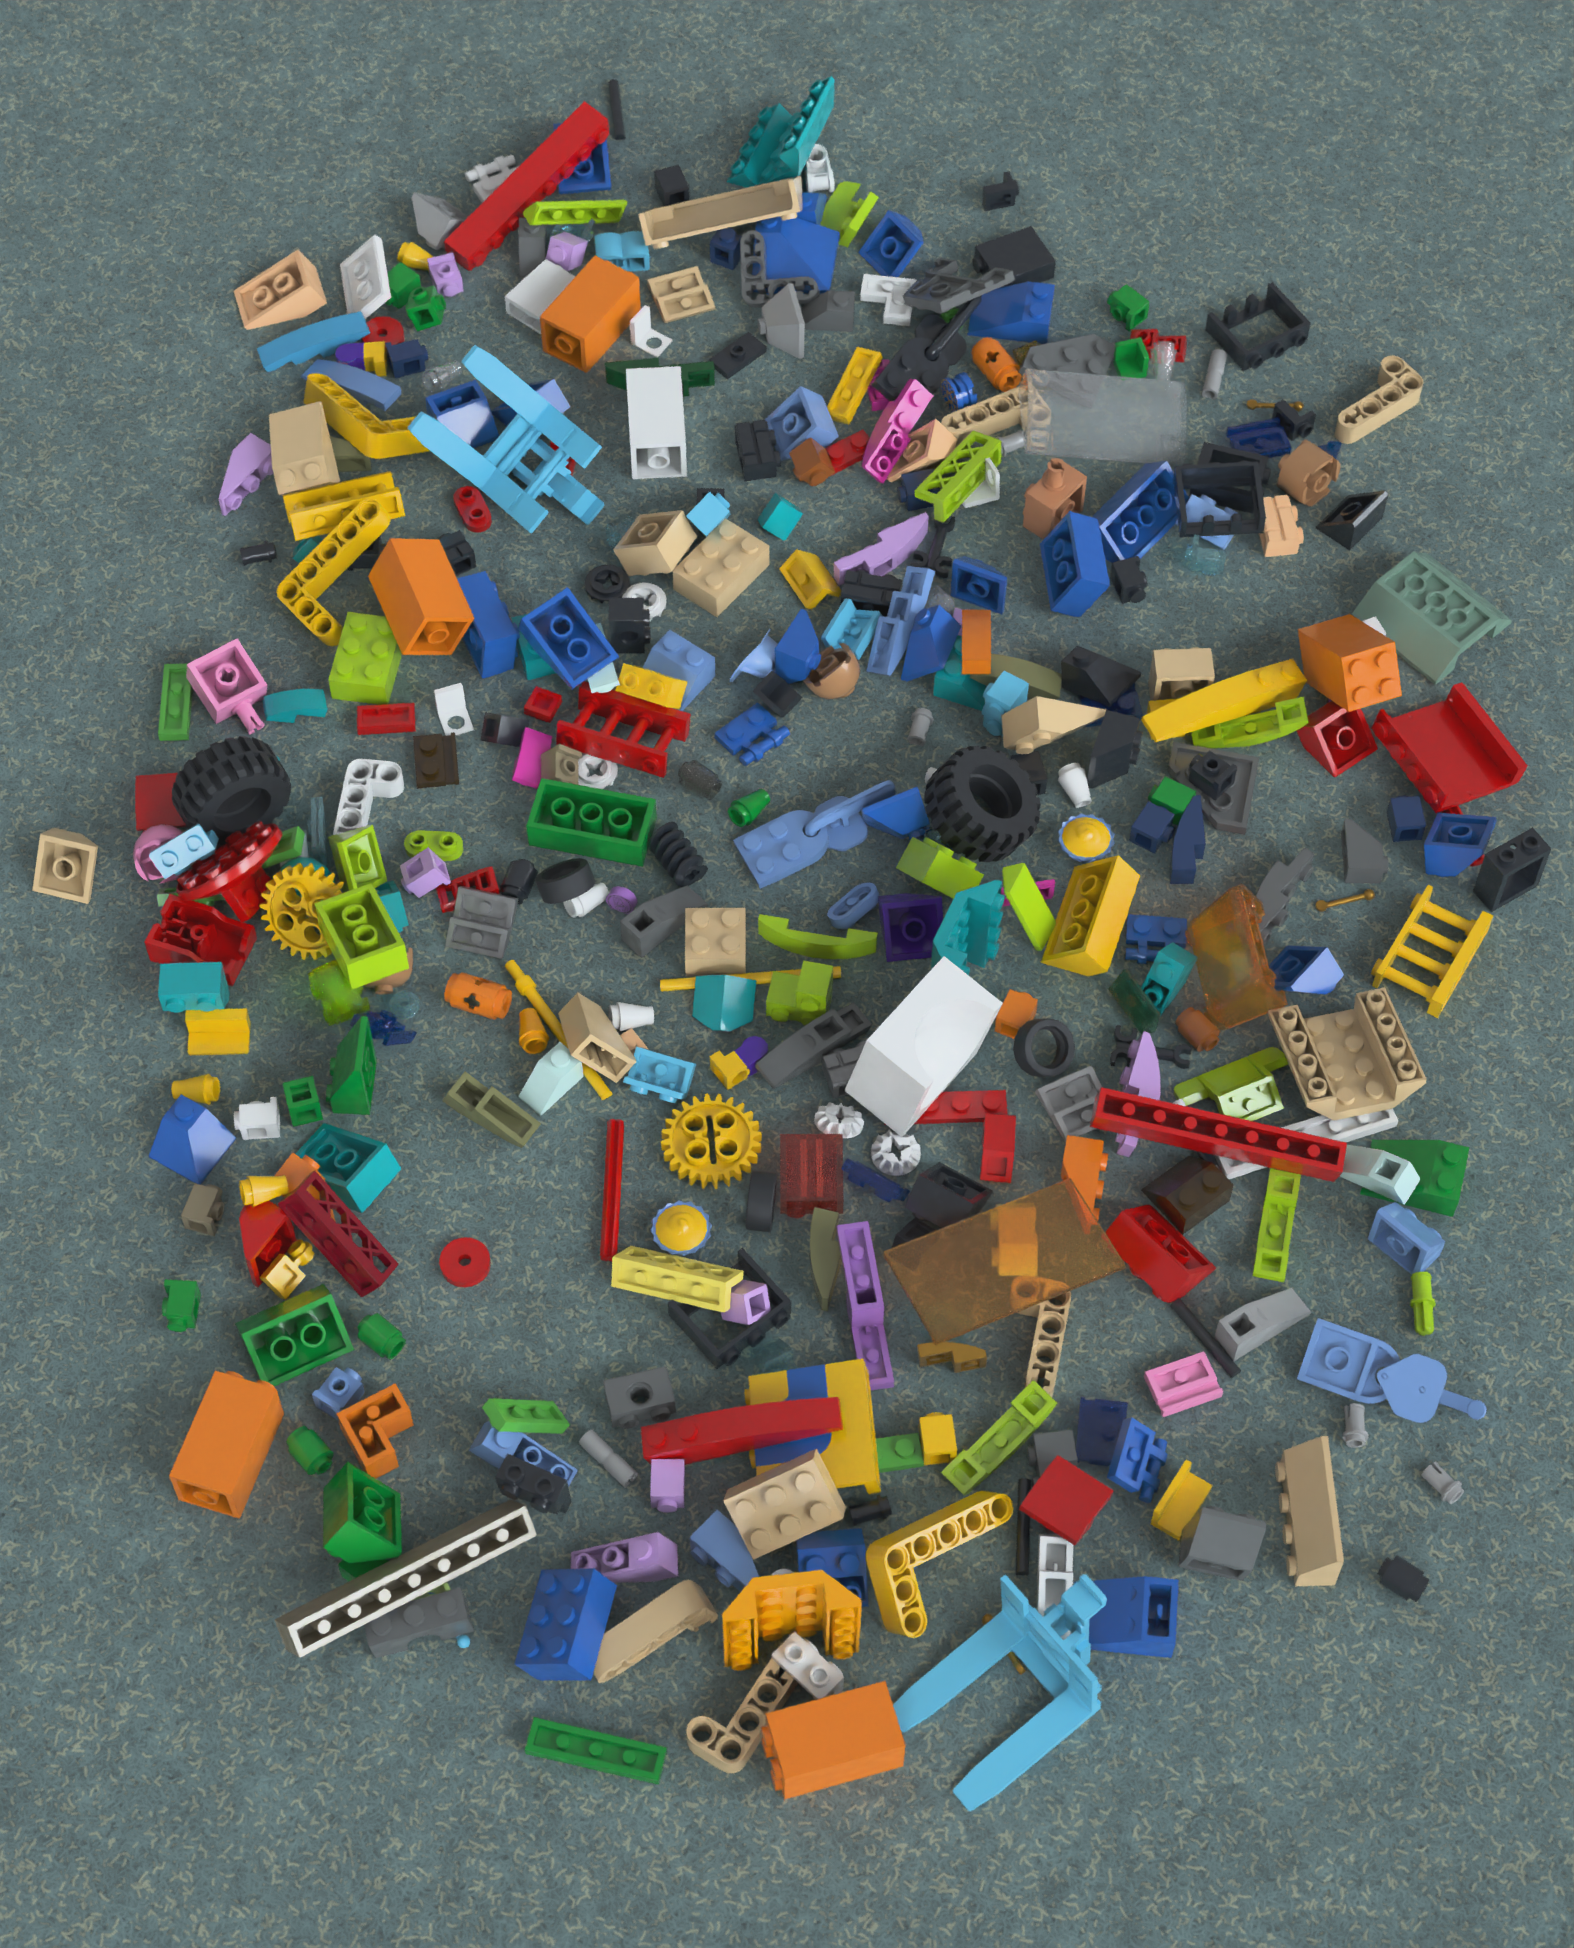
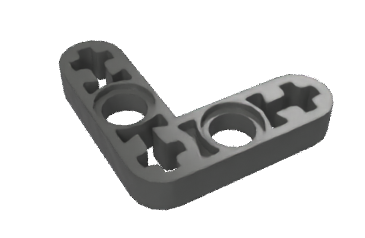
(760, 280)

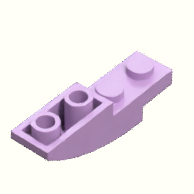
(892, 549)
(1140, 1079)

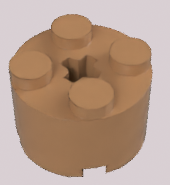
(1307, 473)

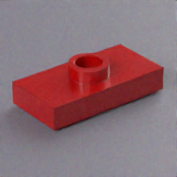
(386, 718)

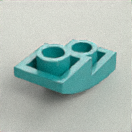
(288, 704)

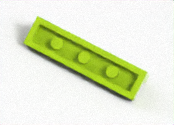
(967, 478)

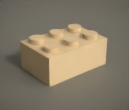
(721, 567)
(784, 1504)

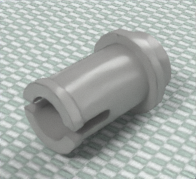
(1011, 442)
(921, 719)
(1355, 1426)
(1443, 1483)

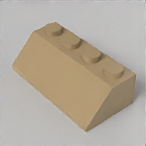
(1310, 1513)

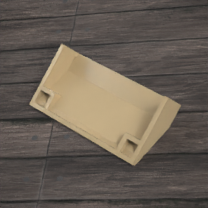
(722, 211)

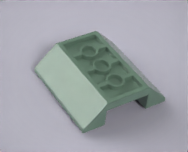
(1429, 614)

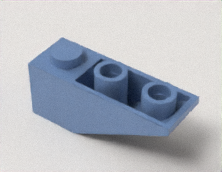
(495, 1445)
(724, 1550)

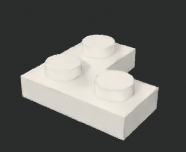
(888, 291)

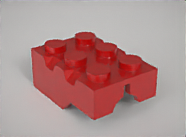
(200, 934)

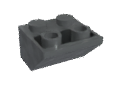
(1221, 1543)

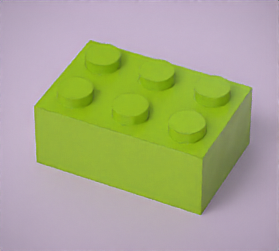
(365, 660)
(361, 936)

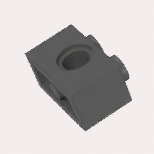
(651, 1384)

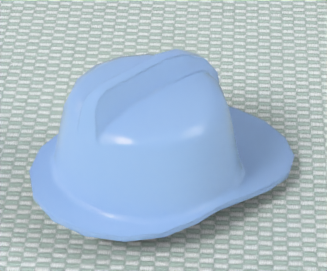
(760, 660)

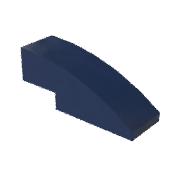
(1188, 844)

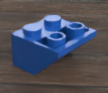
(465, 413)
(837, 1554)

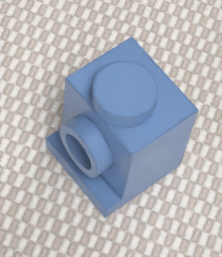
(334, 1401)

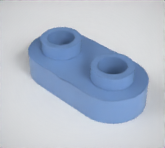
(853, 906)

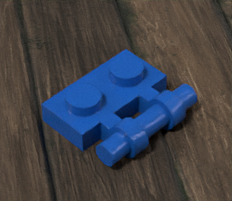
(746, 729)
(1152, 931)
(1131, 1456)

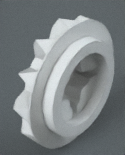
(648, 591)
(608, 772)
(827, 1120)
(887, 1162)

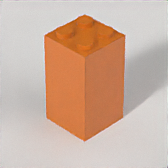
(590, 314)
(420, 596)
(1350, 662)
(227, 1443)
(833, 1740)

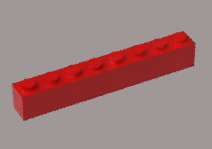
(526, 185)
(1218, 1134)

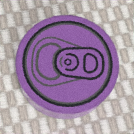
(621, 899)

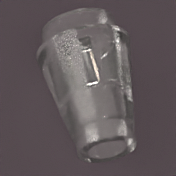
(1163, 359)
(440, 376)

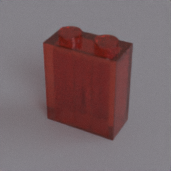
(811, 1173)

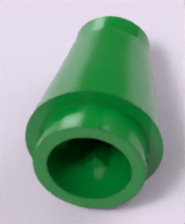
(748, 807)

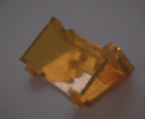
(1233, 959)

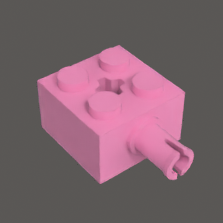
(241, 687)

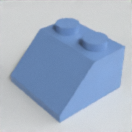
(800, 418)
(684, 661)
(1405, 1238)

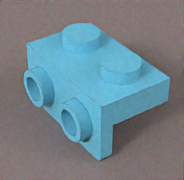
(851, 628)
(184, 849)
(660, 1074)

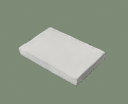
(365, 278)

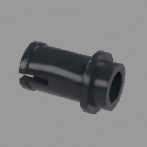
(258, 553)
(870, 1510)

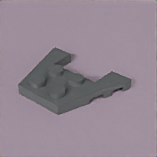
(944, 291)

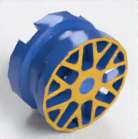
(958, 392)

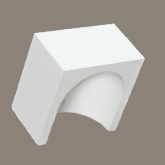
(922, 1046)

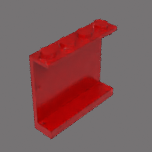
(1451, 750)

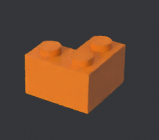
(370, 1425)

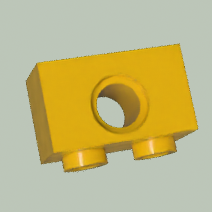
(651, 686)

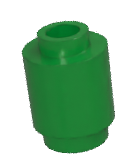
(380, 1336)
(309, 1450)

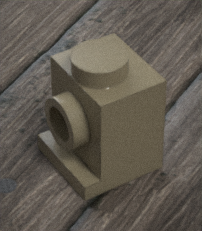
(561, 764)
(203, 1209)

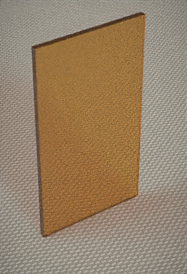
(1003, 1261)

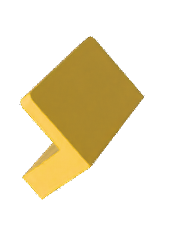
(809, 578)
(218, 1031)
(1180, 1502)

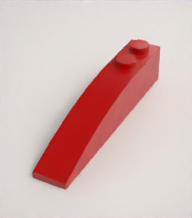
(740, 1429)

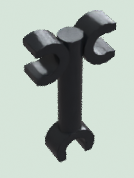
(933, 560)
(1123, 1044)

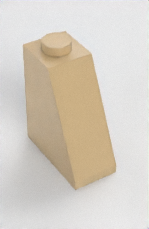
(594, 1038)

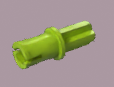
(1422, 1303)

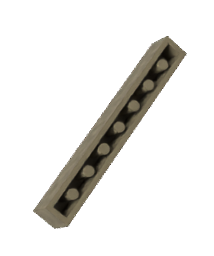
(405, 1578)

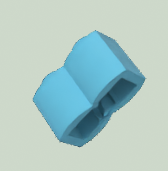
(623, 250)

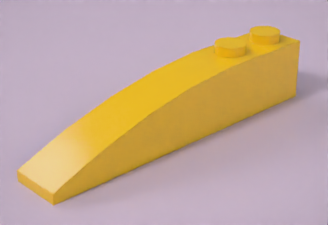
(1227, 700)

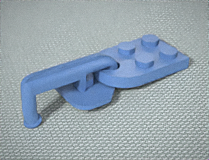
(783, 848)
(1348, 1362)

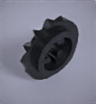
(600, 575)

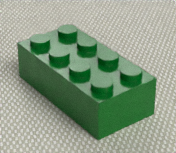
(591, 822)

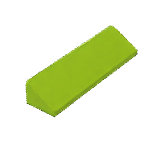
(575, 212)
(1028, 904)

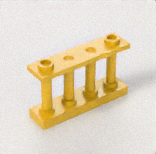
(324, 507)
(1448, 973)

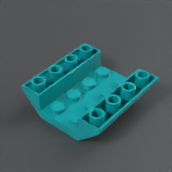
(783, 142)
(971, 927)

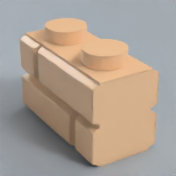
(1280, 529)

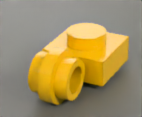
(283, 1272)

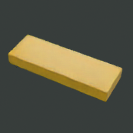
(854, 384)

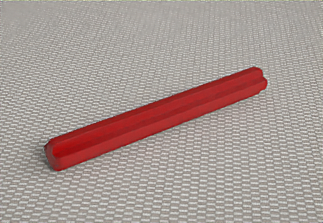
(612, 1189)

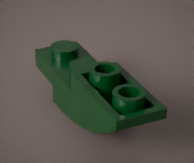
(692, 374)

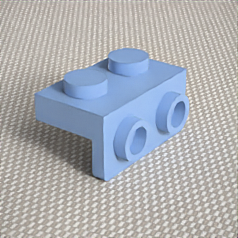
(1199, 507)

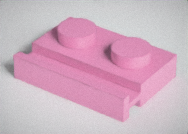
(1183, 1384)

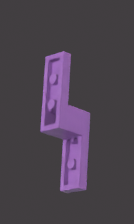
(865, 1302)

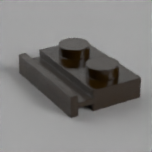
(435, 760)

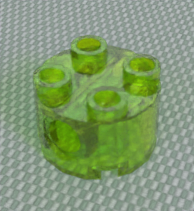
(335, 994)

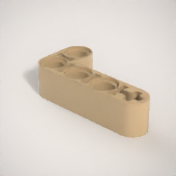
(1398, 393)
(985, 416)
(1047, 1344)
(651, 1627)
(733, 1735)

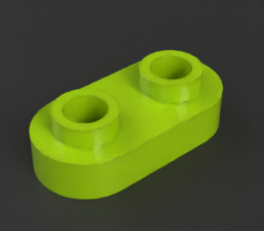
(435, 841)

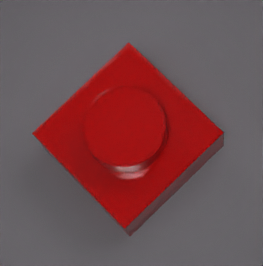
(543, 704)

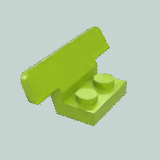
(847, 215)
(1239, 1088)

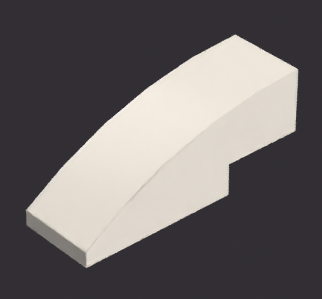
(1053, 1571)

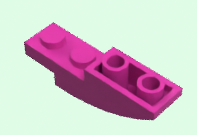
(893, 428)

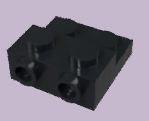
(530, 1483)

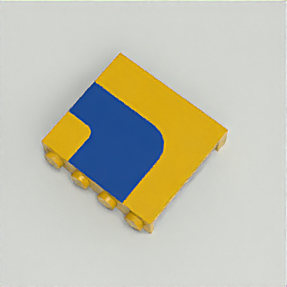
(847, 1453)

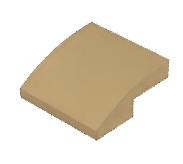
(680, 294)

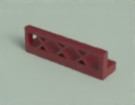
(335, 1239)

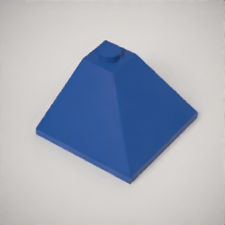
(798, 250)

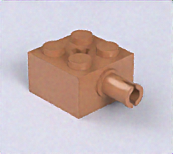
(1053, 496)

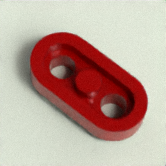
(472, 507)

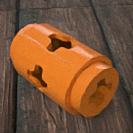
(1004, 371)
(493, 996)

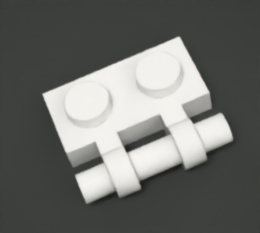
(486, 184)

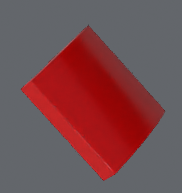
(155, 802)
(1066, 1500)

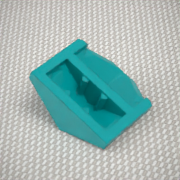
(724, 1001)

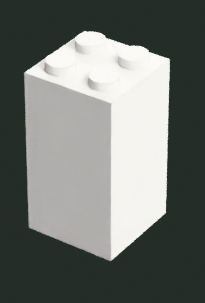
(656, 422)

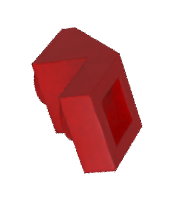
(998, 1147)

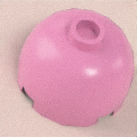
(147, 842)

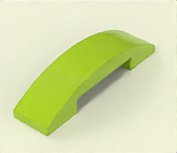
(1254, 728)
(856, 944)
(1276, 1225)
(1001, 1439)

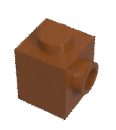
(811, 462)

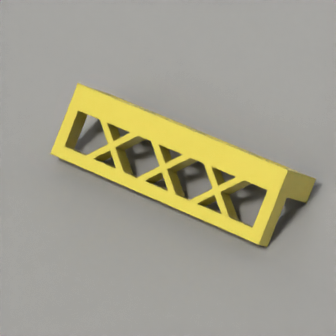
(674, 1278)

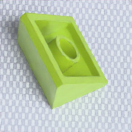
(358, 858)

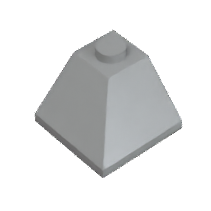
(436, 219)
(784, 322)

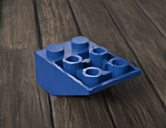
(1136, 1616)

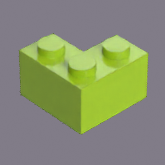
(936, 868)
(802, 996)

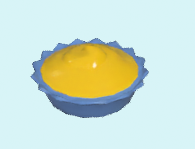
(1086, 838)
(681, 1228)

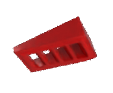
(476, 878)

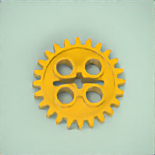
(283, 900)
(682, 1143)

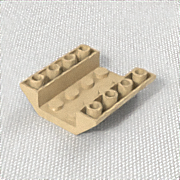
(1350, 1058)

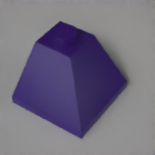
(909, 924)

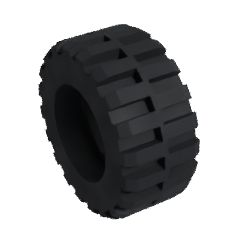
(231, 787)
(964, 822)

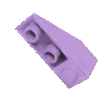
(246, 469)
(631, 1560)

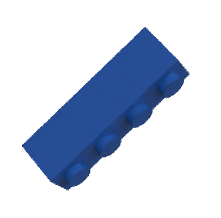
(1139, 513)

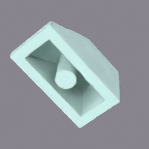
(551, 1079)

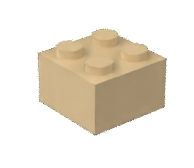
(655, 543)
(1180, 672)
(715, 941)

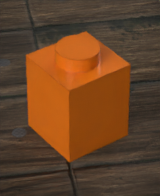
(1015, 1012)

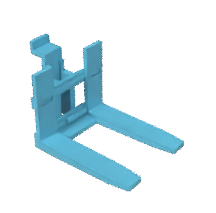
(492, 469)
(1053, 1662)

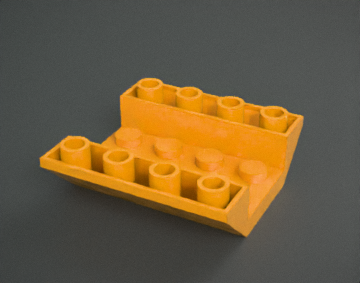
(789, 1604)

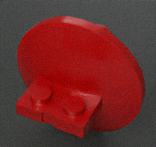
(234, 870)

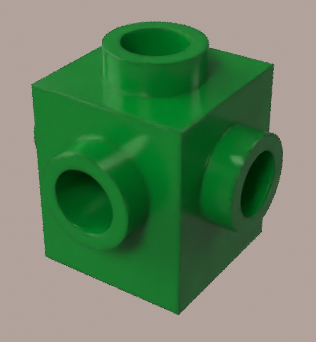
(425, 307)

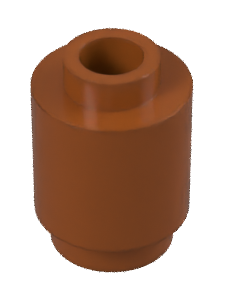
(1197, 1029)

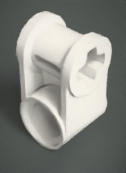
(818, 171)

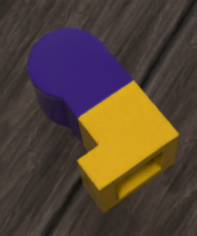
(365, 356)
(739, 1063)

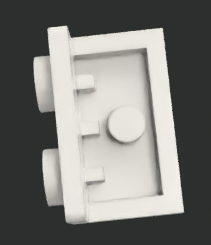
(808, 1667)

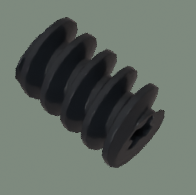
(677, 855)

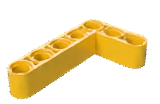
(358, 425)
(329, 569)
(930, 1538)

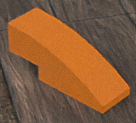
(976, 641)

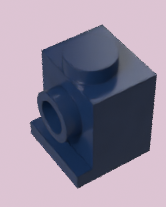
(725, 241)
(406, 358)

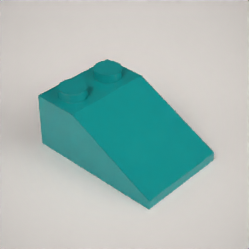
(351, 1164)

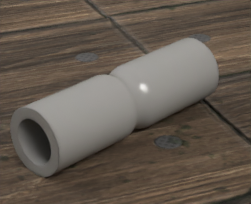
(1214, 374)
(611, 1461)

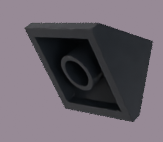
(1354, 517)

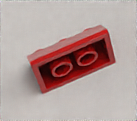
(1158, 1252)

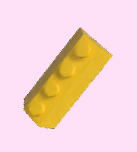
(1091, 916)

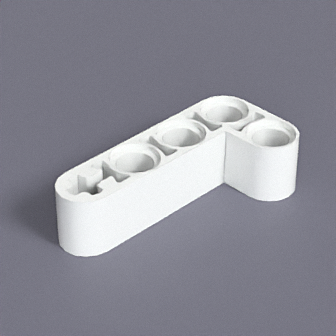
(375, 783)

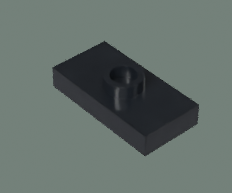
(738, 355)

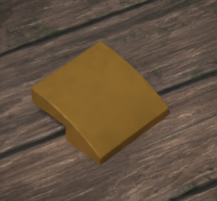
(962, 1355)

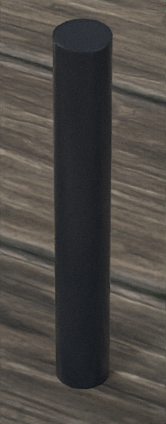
(616, 109)
(1205, 1338)
(1023, 1530)

